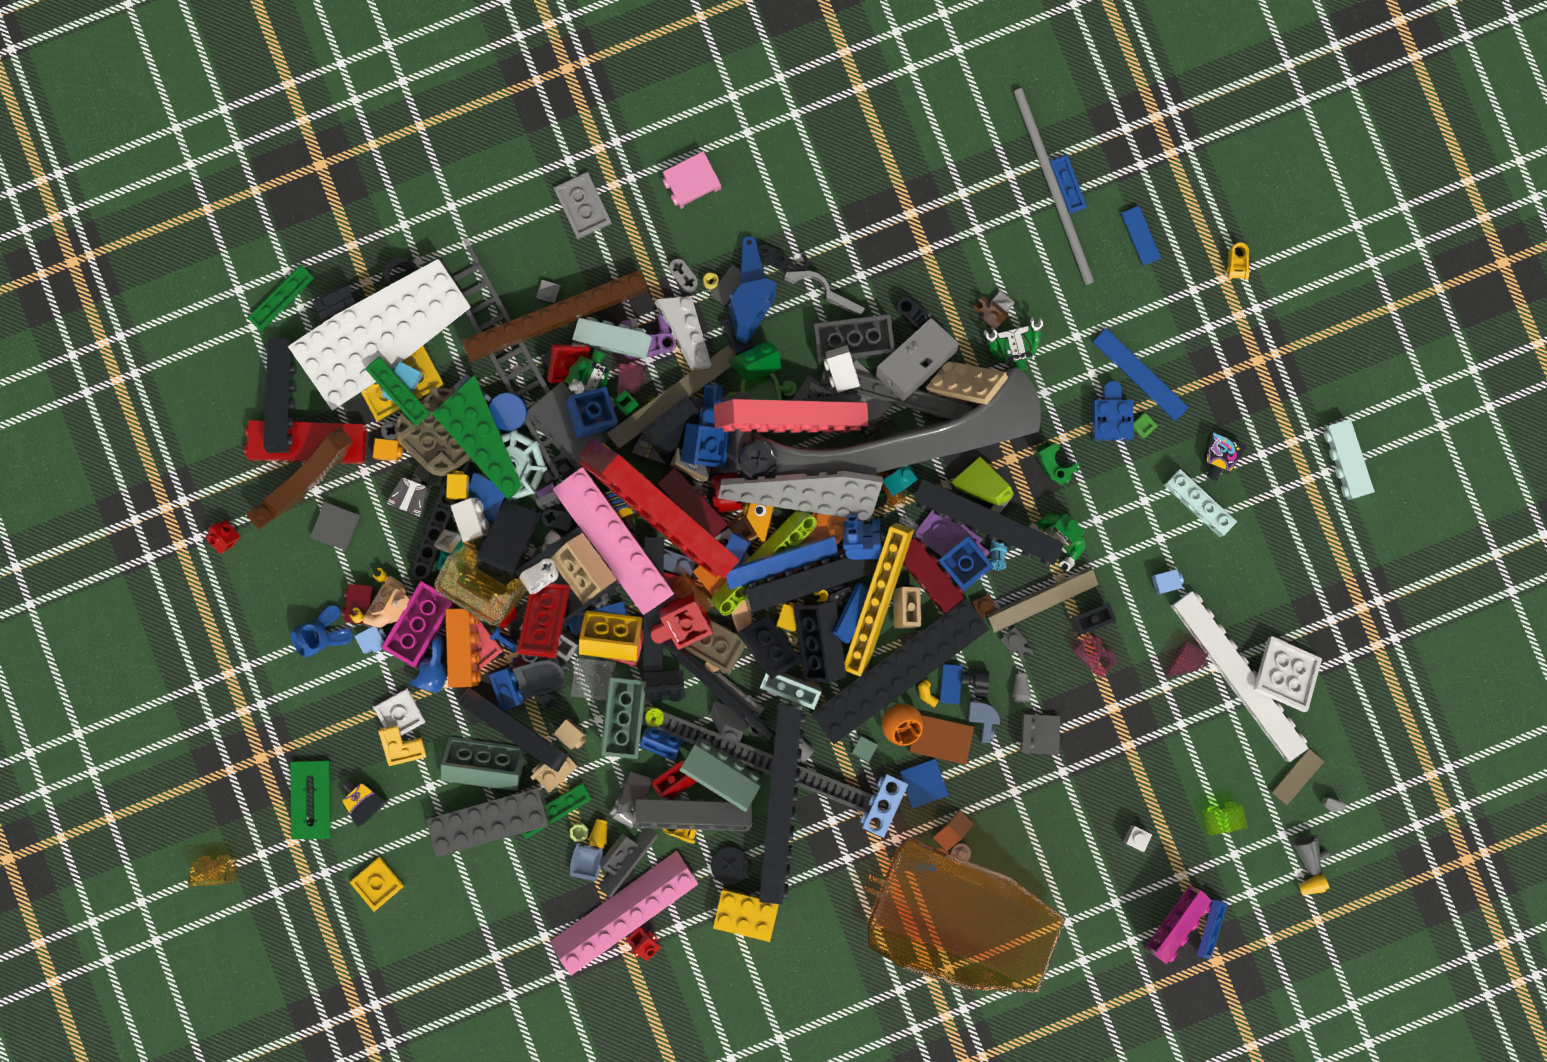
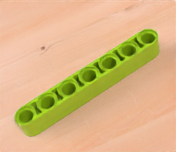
(787, 536)

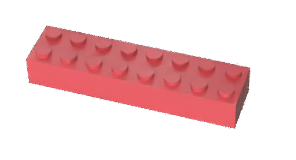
(791, 416)

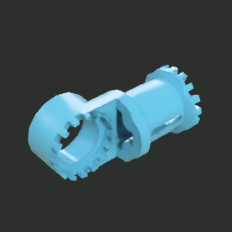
(998, 558)

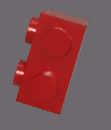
(672, 782)

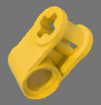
(1238, 266)
(682, 834)

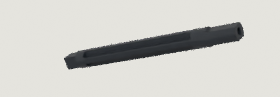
(719, 690)

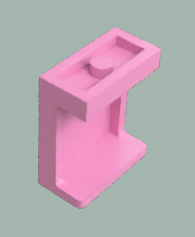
(690, 179)

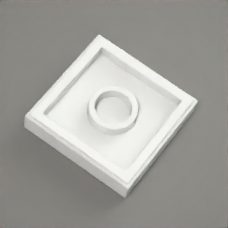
(400, 710)

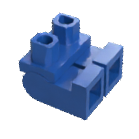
(861, 539)

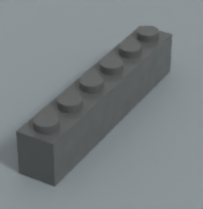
(690, 815)

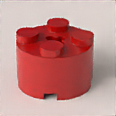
(724, 505)

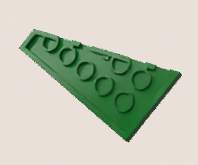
(475, 430)

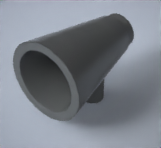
(1310, 854)

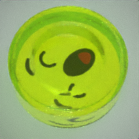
(654, 717)

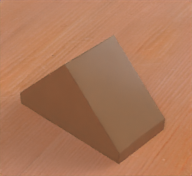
(743, 527)
(953, 830)

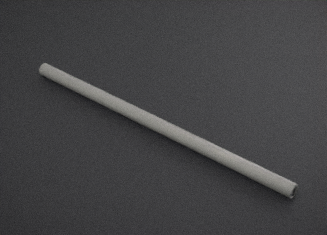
(1053, 186)

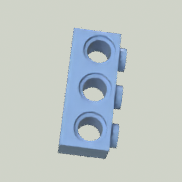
(884, 815)

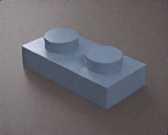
(678, 563)

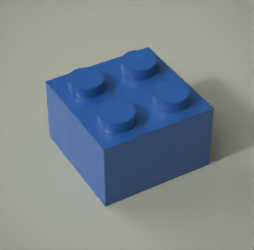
(591, 412)
(966, 564)

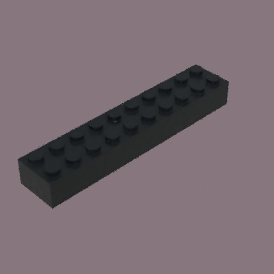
(899, 671)
(781, 799)

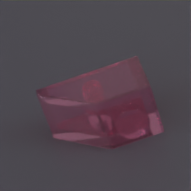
(630, 379)
(1187, 660)

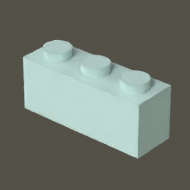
(792, 689)

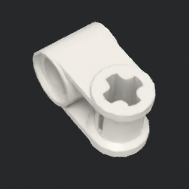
(539, 576)

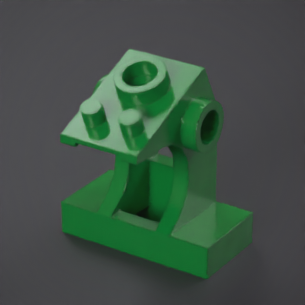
(1046, 457)

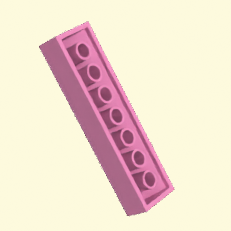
(613, 540)
(624, 912)

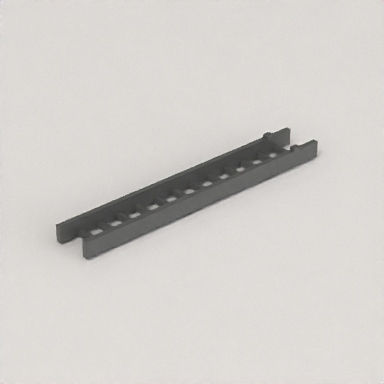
(497, 362)

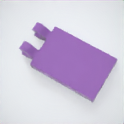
(943, 535)

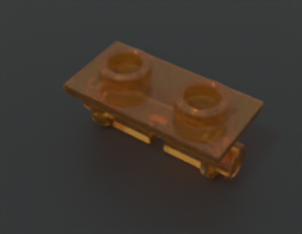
(891, 500)

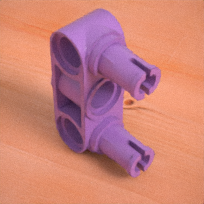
(656, 346)

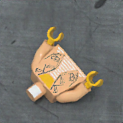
(387, 604)

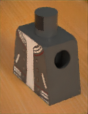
(410, 496)

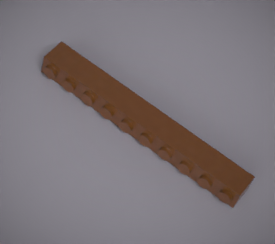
(554, 316)

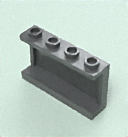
(553, 420)

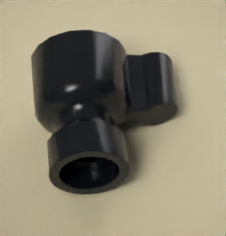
(979, 680)

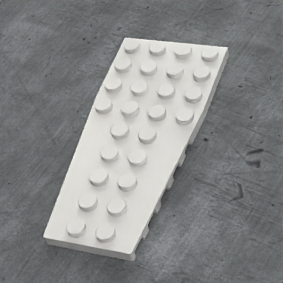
(382, 325)

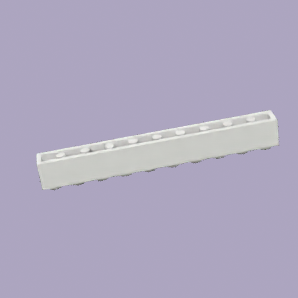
(1239, 676)

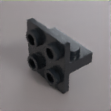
(664, 686)

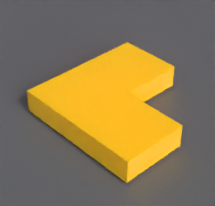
(397, 750)

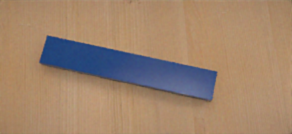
(1140, 375)
(781, 562)

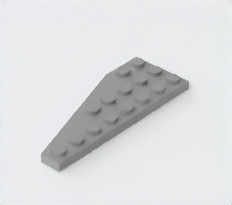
(824, 494)

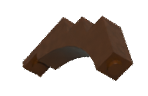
(311, 473)

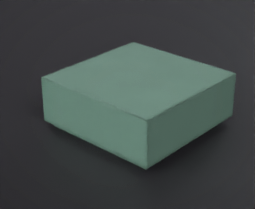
(864, 748)

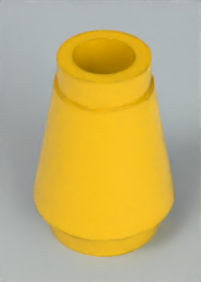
(598, 835)
(1314, 885)

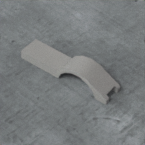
(831, 297)

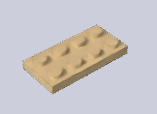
(967, 382)

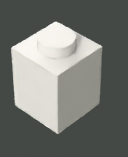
(1137, 838)

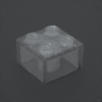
(592, 678)

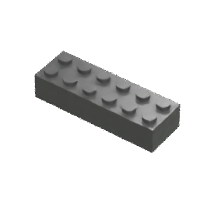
(488, 822)

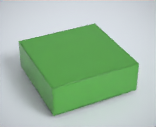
(1144, 425)

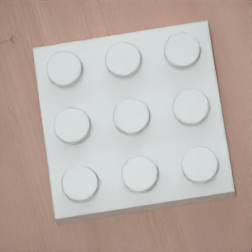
(1287, 674)

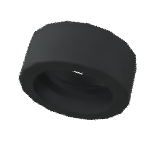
(394, 263)

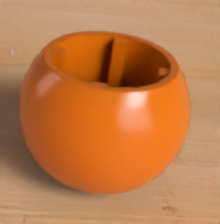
(902, 724)

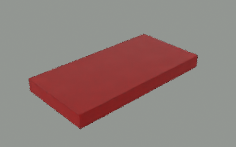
(544, 621)

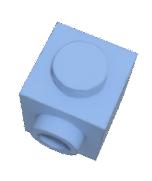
(371, 639)

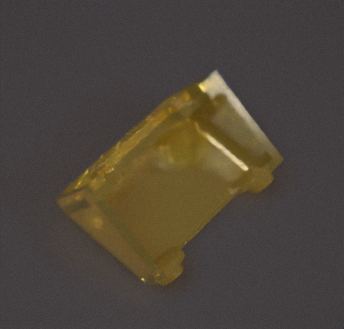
(476, 590)

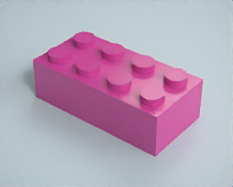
(418, 625)

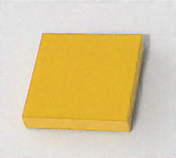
(377, 883)

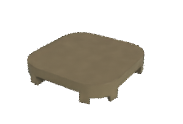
(429, 440)

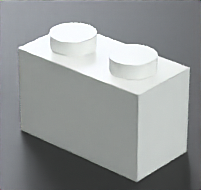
(842, 369)
(470, 519)

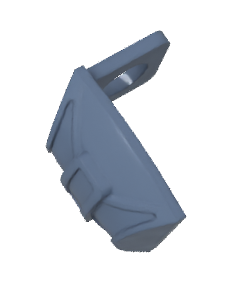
(586, 862)

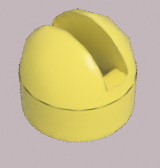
(707, 279)

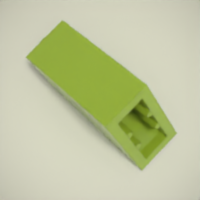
(983, 483)

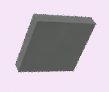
(335, 526)

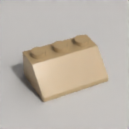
(583, 568)

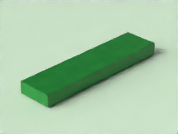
(281, 298)
(397, 391)
(564, 805)

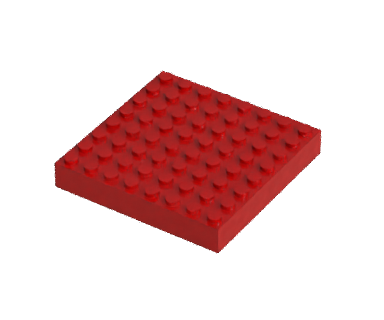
(657, 509)

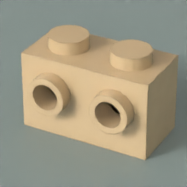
(907, 607)

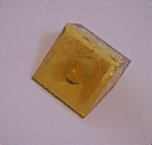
(212, 871)

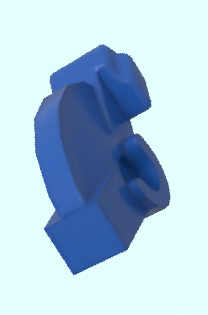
(503, 639)

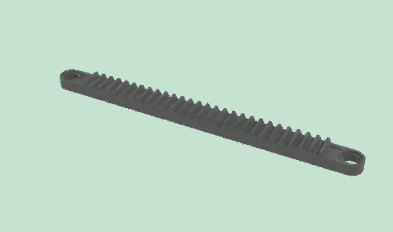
(763, 762)

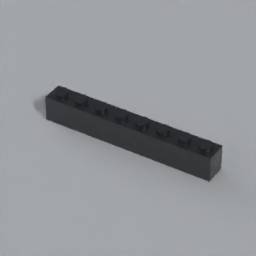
(988, 521)
(806, 581)

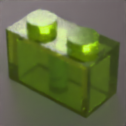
(1224, 819)

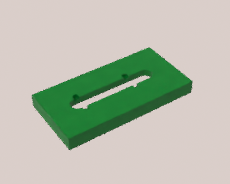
(322, 799)

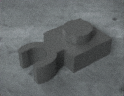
(1015, 642)

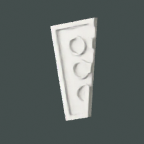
(685, 325)

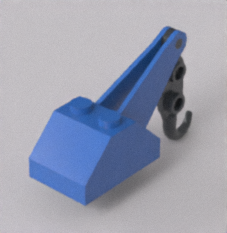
(755, 291)

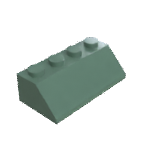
(623, 718)
(482, 763)
(721, 774)

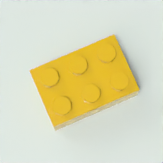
(745, 915)

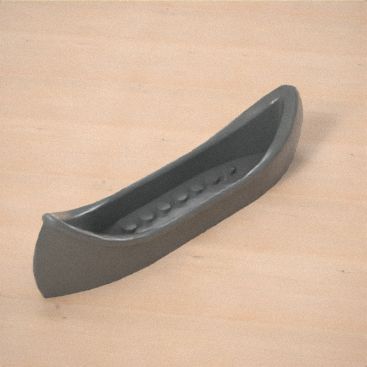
(1008, 415)

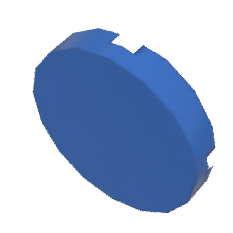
(508, 411)

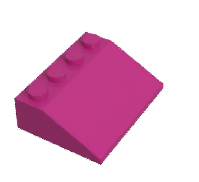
(1178, 924)

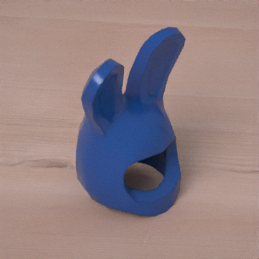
(312, 637)
(432, 669)

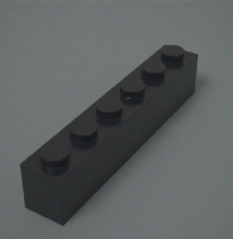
(279, 397)

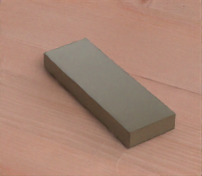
(1297, 777)

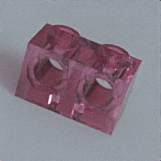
(1091, 660)

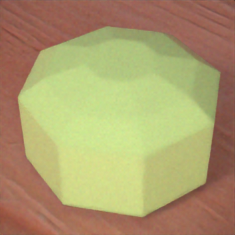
(579, 832)

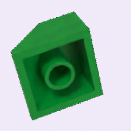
(757, 362)

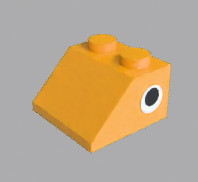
(760, 519)

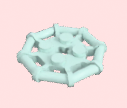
(524, 462)

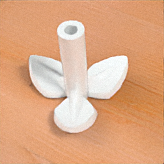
(550, 538)

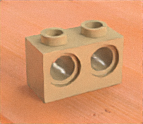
(570, 734)

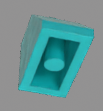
(900, 479)

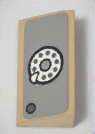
(699, 472)

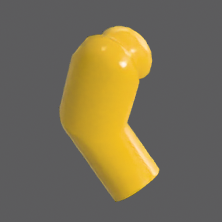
(925, 695)

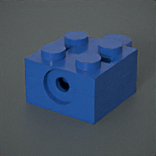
(1114, 415)
(704, 442)

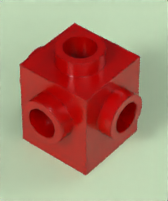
(222, 536)
(643, 943)

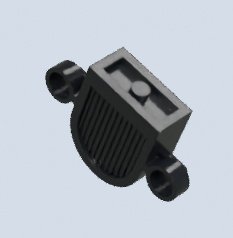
(540, 676)

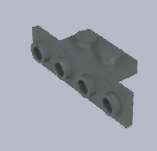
(623, 858)

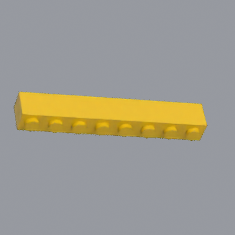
(878, 599)

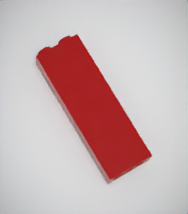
(306, 441)

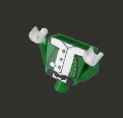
(1016, 345)
(588, 374)
(1066, 530)

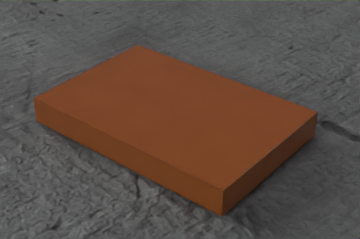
(944, 740)

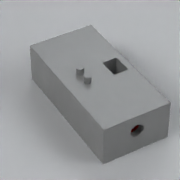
(917, 359)

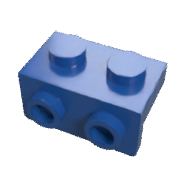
(507, 689)
(661, 743)

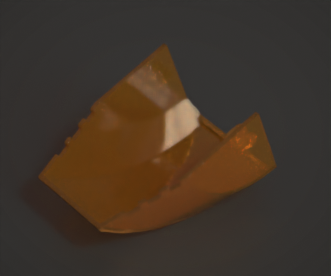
(961, 922)

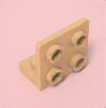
(549, 778)

